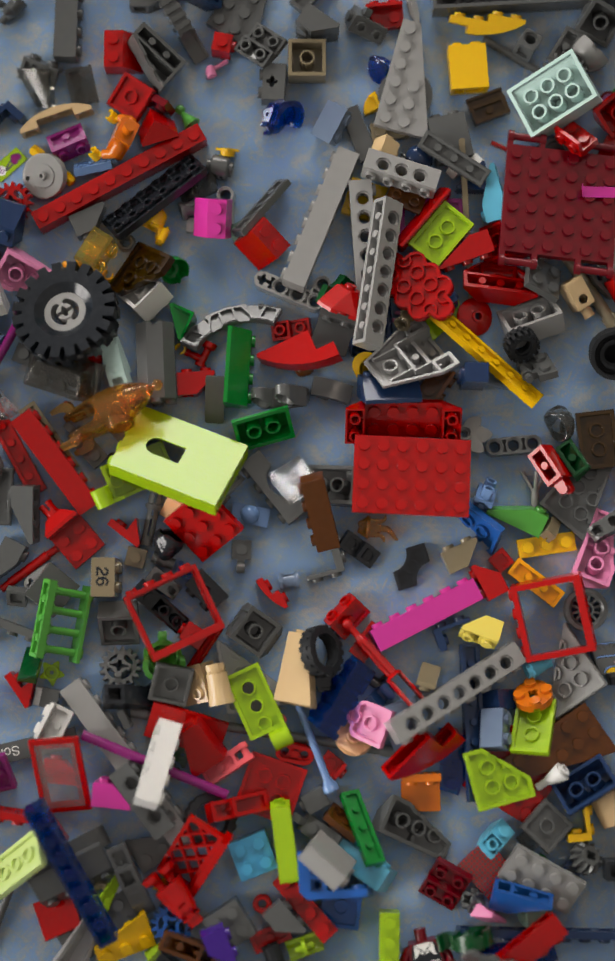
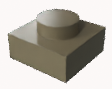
(135, 557)

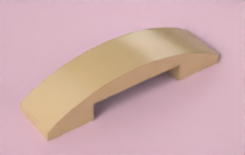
(54, 113)

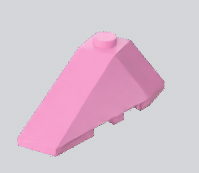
(17, 267)
(596, 559)

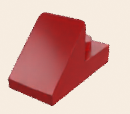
(132, 534)
(24, 693)

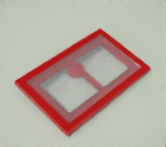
(60, 773)

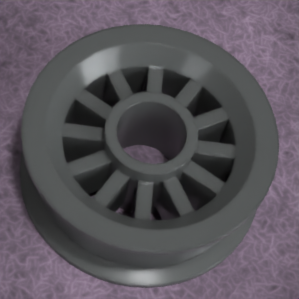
(597, 597)

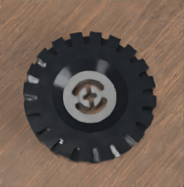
(55, 295)

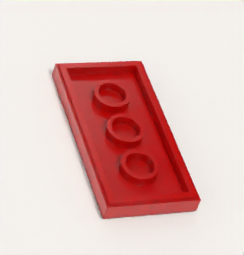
(180, 715)

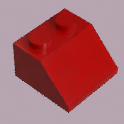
(118, 54)
(262, 244)

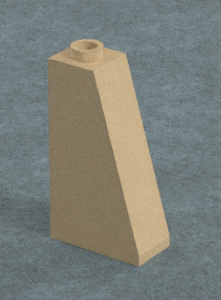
(294, 682)

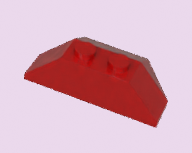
(497, 284)

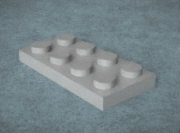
(541, 874)

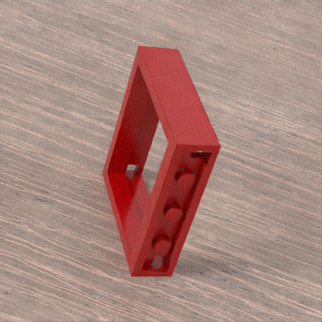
(166, 578)
(584, 611)

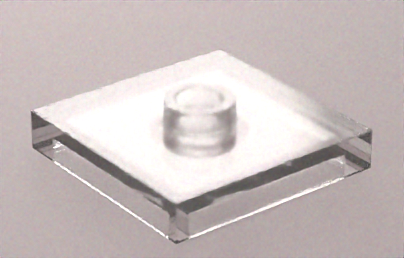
(287, 477)

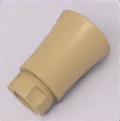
(218, 685)

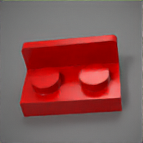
(387, 13)
(575, 139)
(348, 608)

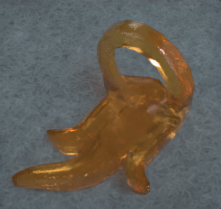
(372, 527)

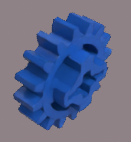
(166, 916)

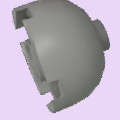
(590, 53)

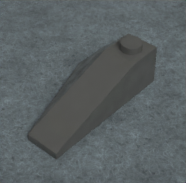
(404, 823)

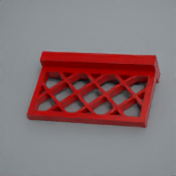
(210, 859)

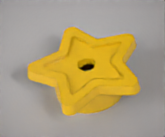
(228, 152)

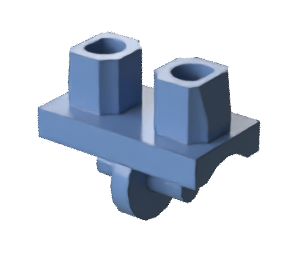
(485, 494)

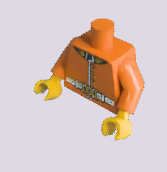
(120, 140)

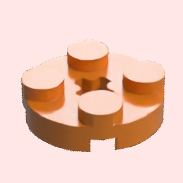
(533, 687)

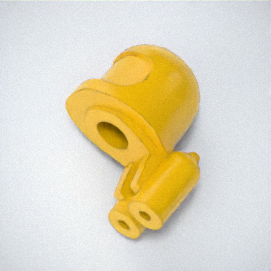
(156, 225)

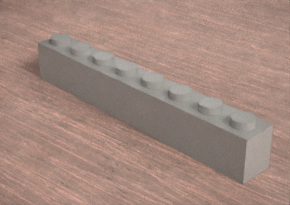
(320, 219)

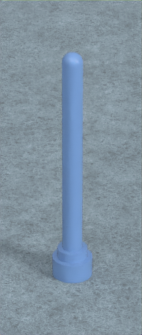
(329, 784)

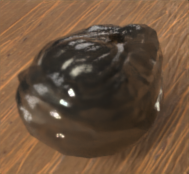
(560, 423)

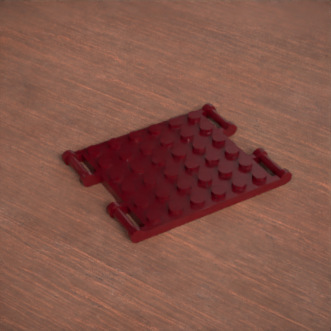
(546, 209)

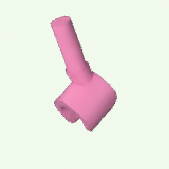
(211, 69)

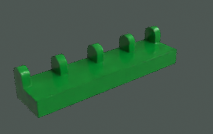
(362, 828)

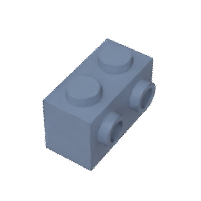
(332, 123)
(495, 729)

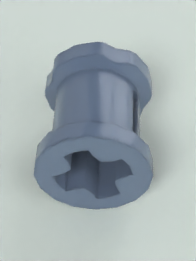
(289, 580)

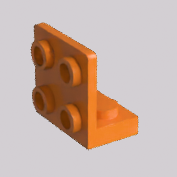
(422, 790)

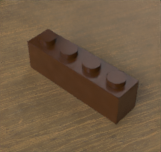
(319, 510)

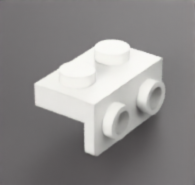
(54, 722)

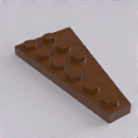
(574, 740)

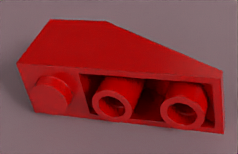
(473, 247)

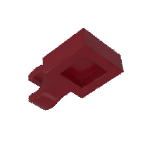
(162, 105)

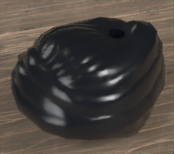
(167, 544)

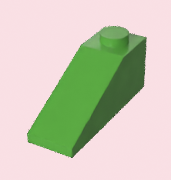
(525, 518)

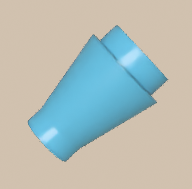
(534, 669)

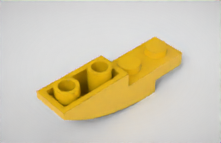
(494, 23)

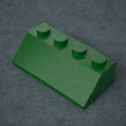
(238, 368)

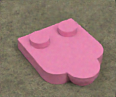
(367, 723)

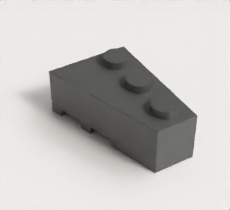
(155, 56)

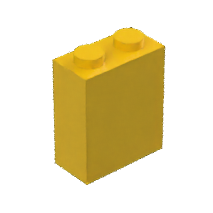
(467, 68)

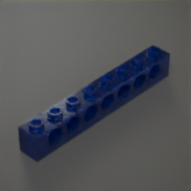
(71, 872)

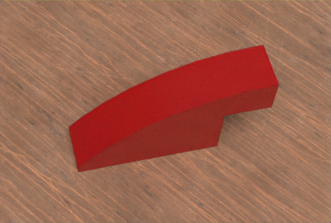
(300, 354)
(422, 752)

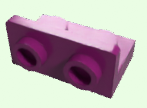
(69, 143)

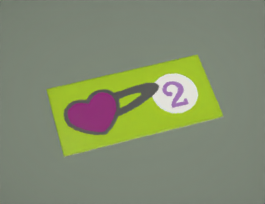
(11, 163)

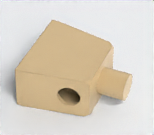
(573, 290)

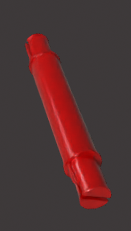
(29, 568)

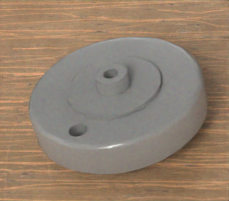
(45, 176)

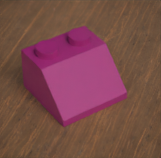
(213, 218)
(107, 795)

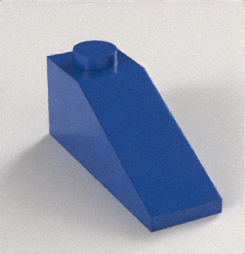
(517, 898)

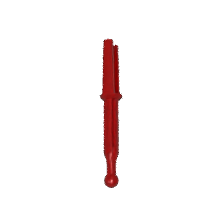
(381, 662)

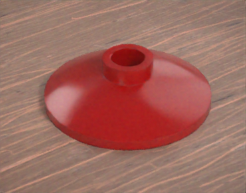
(466, 315)

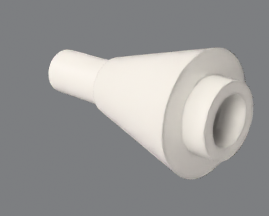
(556, 775)

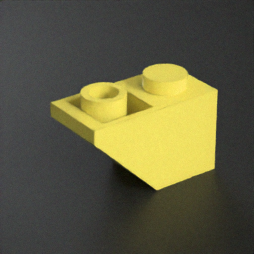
(482, 631)

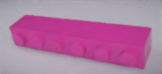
(426, 614)

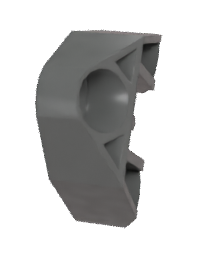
(280, 396)

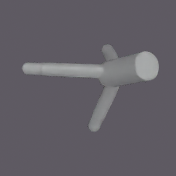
(534, 489)

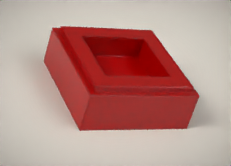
(500, 560)

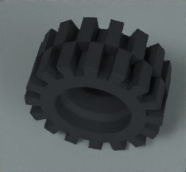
(515, 338)

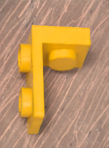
(577, 834)

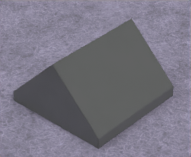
(597, 22)

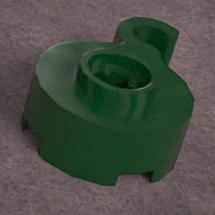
(475, 938)

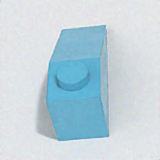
(492, 197)

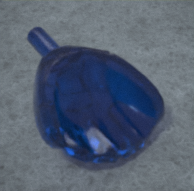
(378, 68)

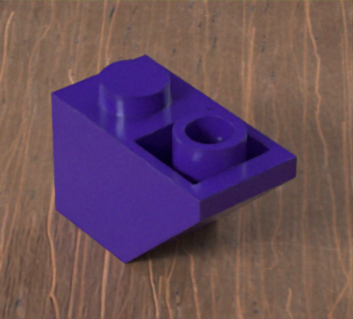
(217, 943)

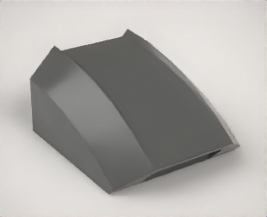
(254, 630)

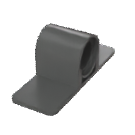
(214, 399)

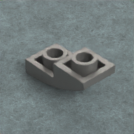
(331, 389)

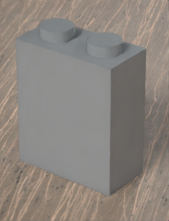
(328, 860)

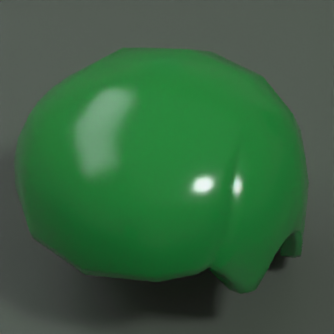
(177, 271)

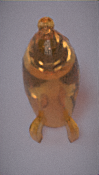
(112, 412)

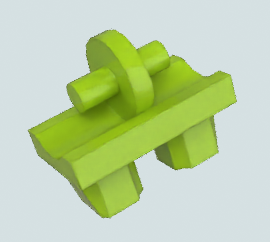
(304, 946)

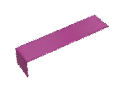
(599, 192)

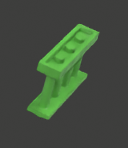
(43, 627)

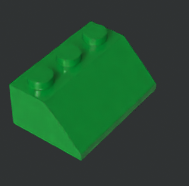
(264, 427)

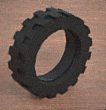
(309, 654)
(193, 806)

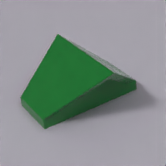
(182, 319)

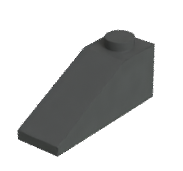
(26, 504)
(11, 555)

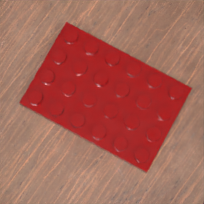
(411, 476)

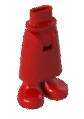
(175, 895)

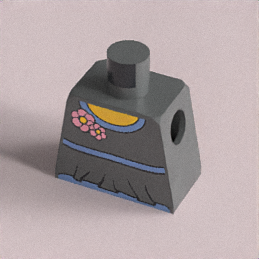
(605, 660)

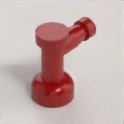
(201, 358)

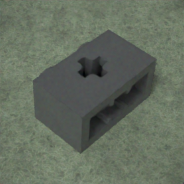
(272, 73)

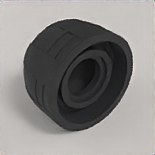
(603, 353)

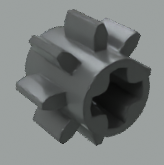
(471, 899)

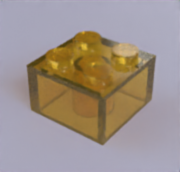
(97, 250)

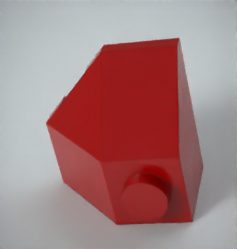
(341, 300)

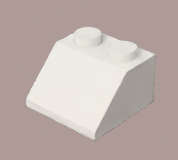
(148, 300)

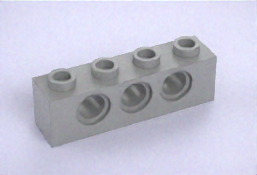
(396, 165)

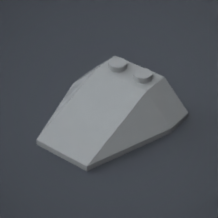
(409, 357)

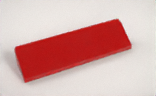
(418, 221)

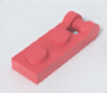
(229, 764)

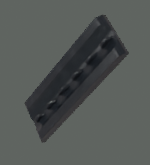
(155, 197)

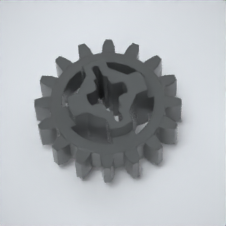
(129, 668)

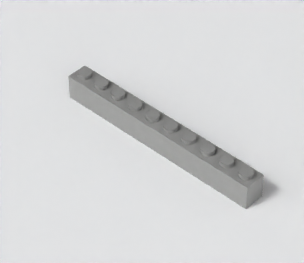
(100, 722)

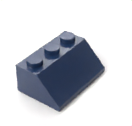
(11, 222)
(372, 392)
(585, 785)

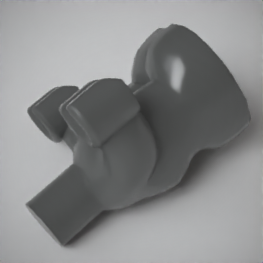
(11, 9)

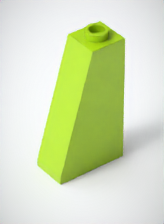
(284, 840)

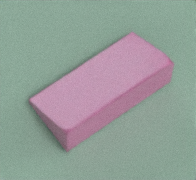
(487, 915)

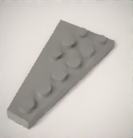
(404, 94)

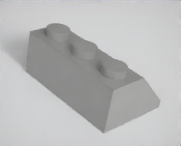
(538, 314)

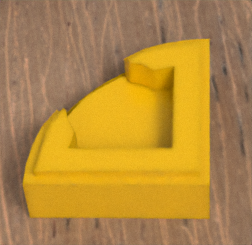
(371, 104)

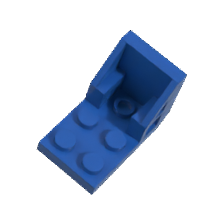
(310, 887)

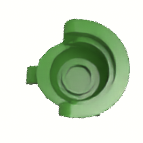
(174, 658)

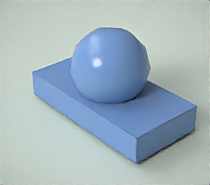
(251, 514)

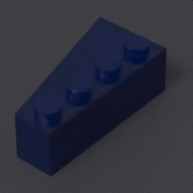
(341, 697)

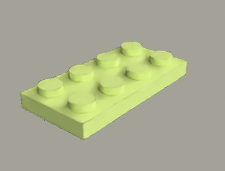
(20, 863)

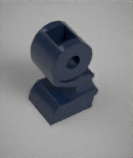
(382, 694)

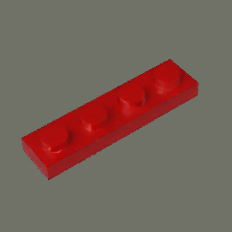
(307, 910)

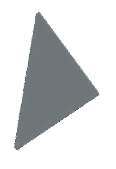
(233, 663)
(574, 676)

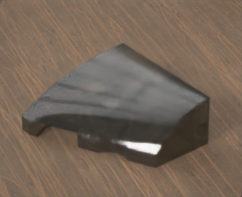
(38, 85)

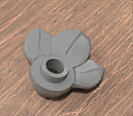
(475, 433)

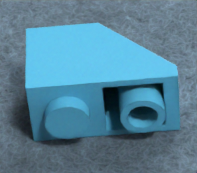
(495, 837)

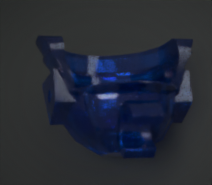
(282, 113)

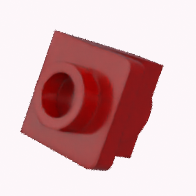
(335, 765)

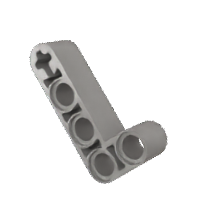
(286, 295)

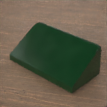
(573, 459)
(30, 668)

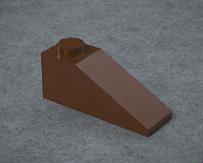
(184, 947)

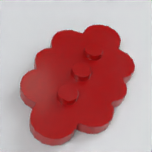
(421, 288)

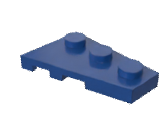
(484, 526)

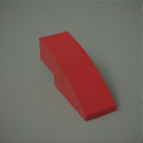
(237, 807)

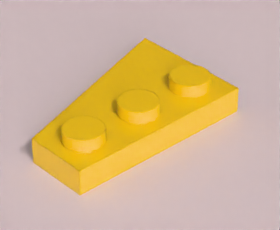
(132, 938)

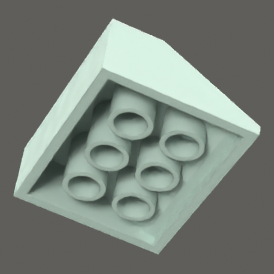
(554, 95)

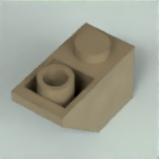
(459, 556)
(428, 677)

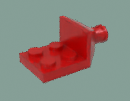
(70, 534)

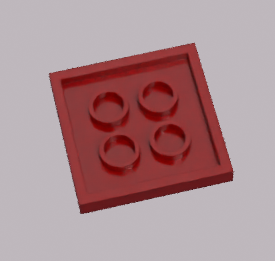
(202, 530)
(276, 777)

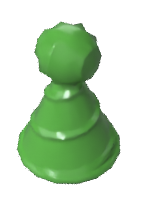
(188, 120)

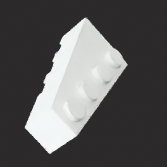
(157, 764)

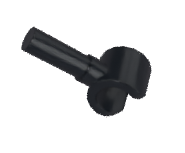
(376, 682)

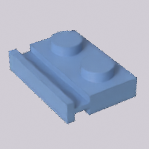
(89, 166)

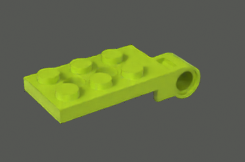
(120, 489)
(266, 720)

